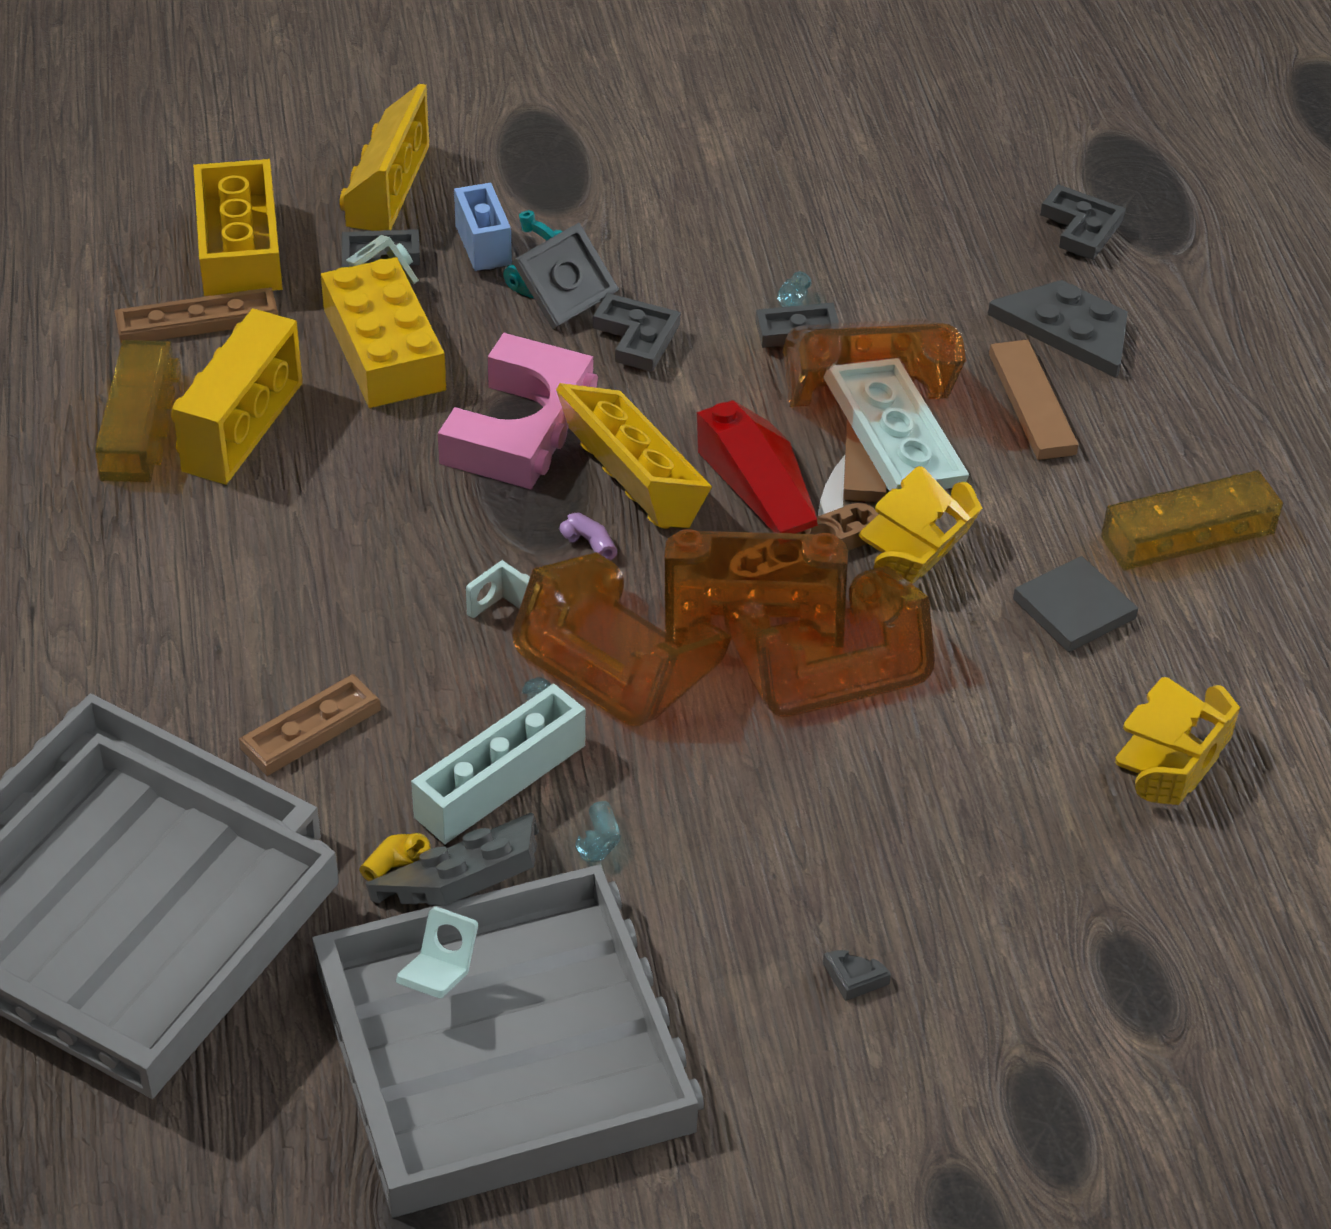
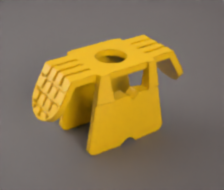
(907, 526)
(1163, 748)

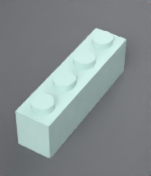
(498, 763)

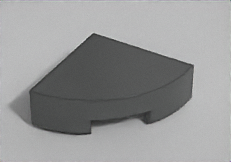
(855, 974)

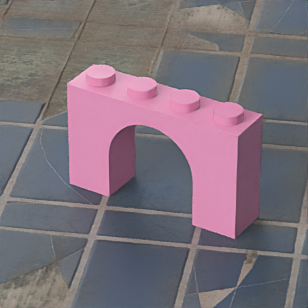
(523, 447)

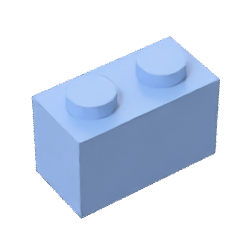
(483, 226)

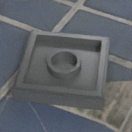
(565, 275)
(1075, 603)

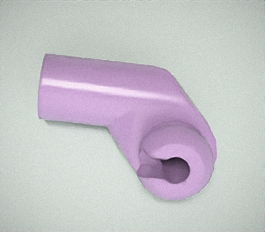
(594, 532)

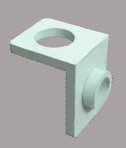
(392, 251)
(505, 583)
(437, 968)

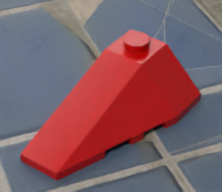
(756, 465)

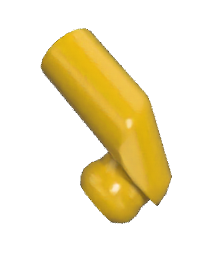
(394, 852)

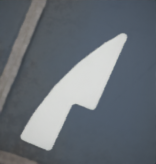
(833, 491)

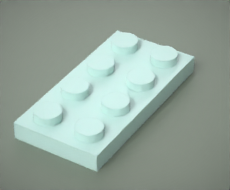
(894, 422)

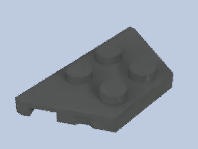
(1067, 321)
(464, 868)

